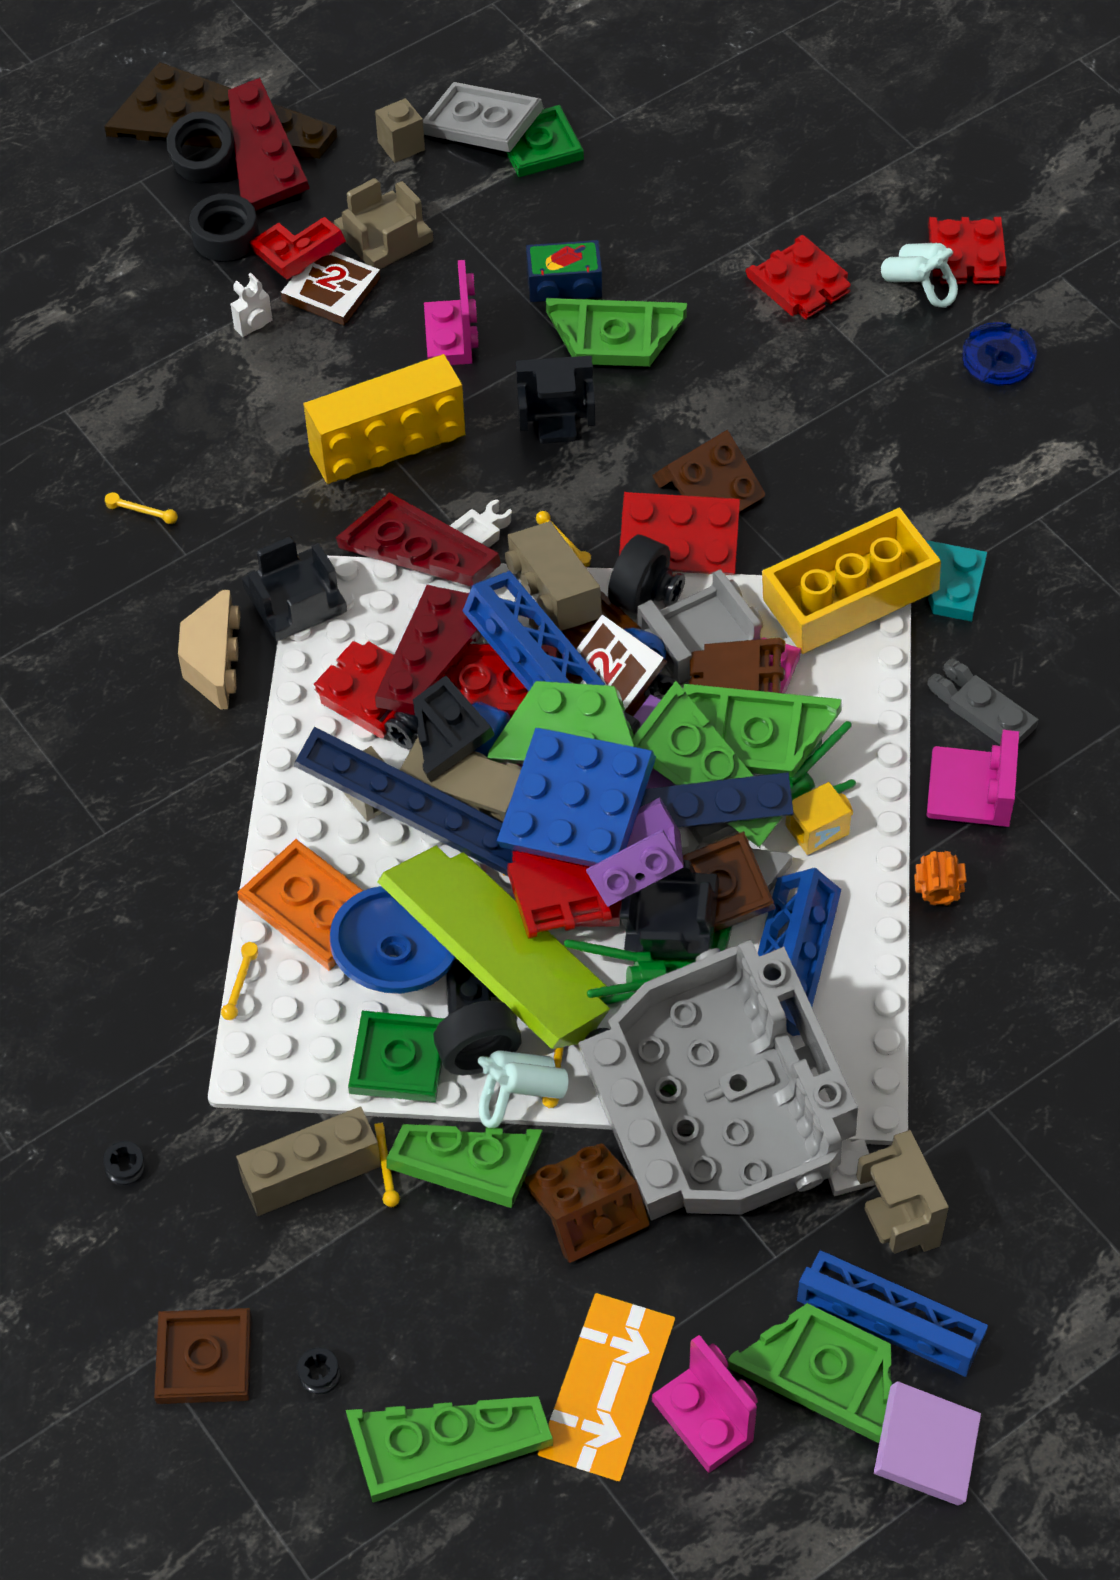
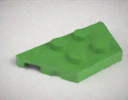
(615, 330)
(563, 708)
(766, 728)
(823, 1368)

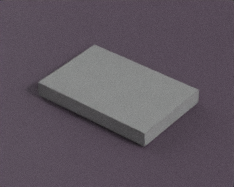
(482, 116)

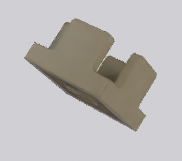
(385, 225)
(910, 1201)

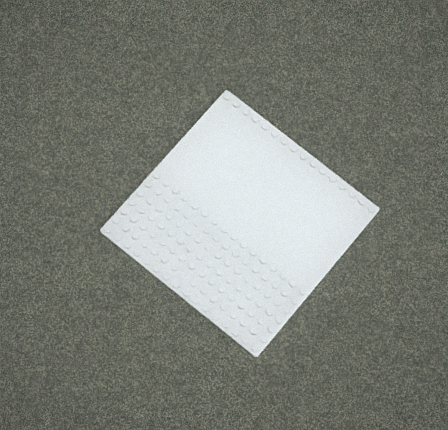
(302, 1022)

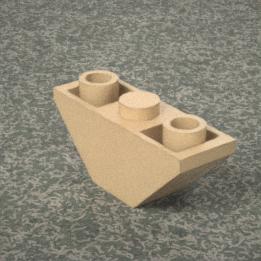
(209, 647)

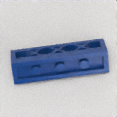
(522, 645)
(809, 928)
(889, 1319)

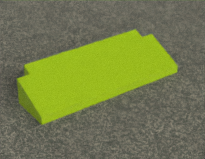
(487, 935)

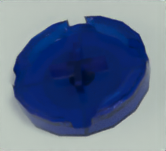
(999, 354)

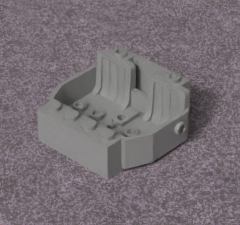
(700, 1034)

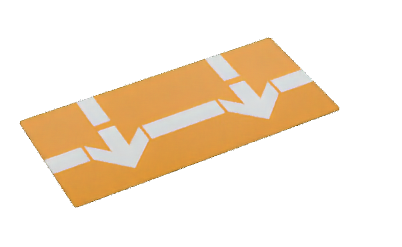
(607, 1386)

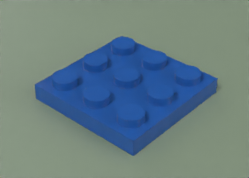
(575, 798)

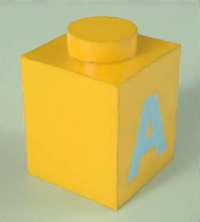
(819, 818)

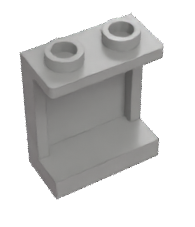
(703, 618)

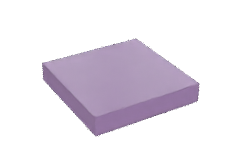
(927, 1443)

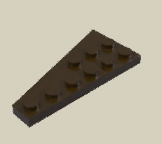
(175, 93)

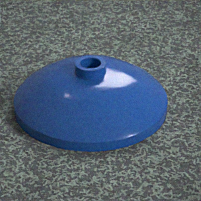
(377, 926)

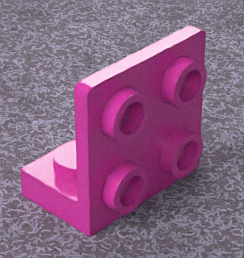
(449, 323)
(974, 783)
(709, 1406)

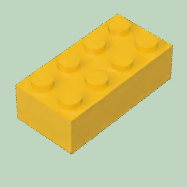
(385, 418)
(851, 580)

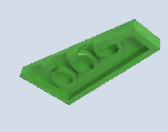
(694, 752)
(428, 1445)

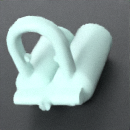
(915, 265)
(518, 1075)

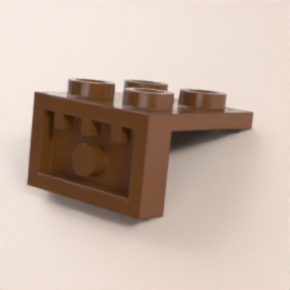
(713, 471)
(589, 1200)

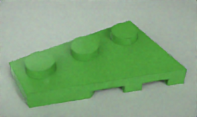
(473, 1163)

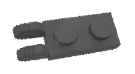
(981, 703)

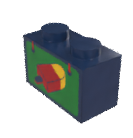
(564, 270)

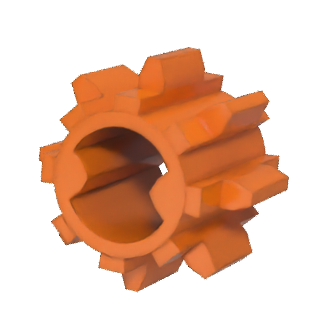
(940, 878)

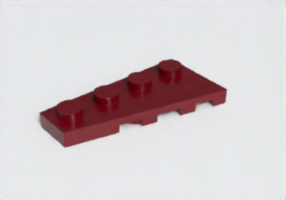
(263, 152)
(418, 541)
(427, 649)

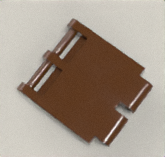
(739, 665)

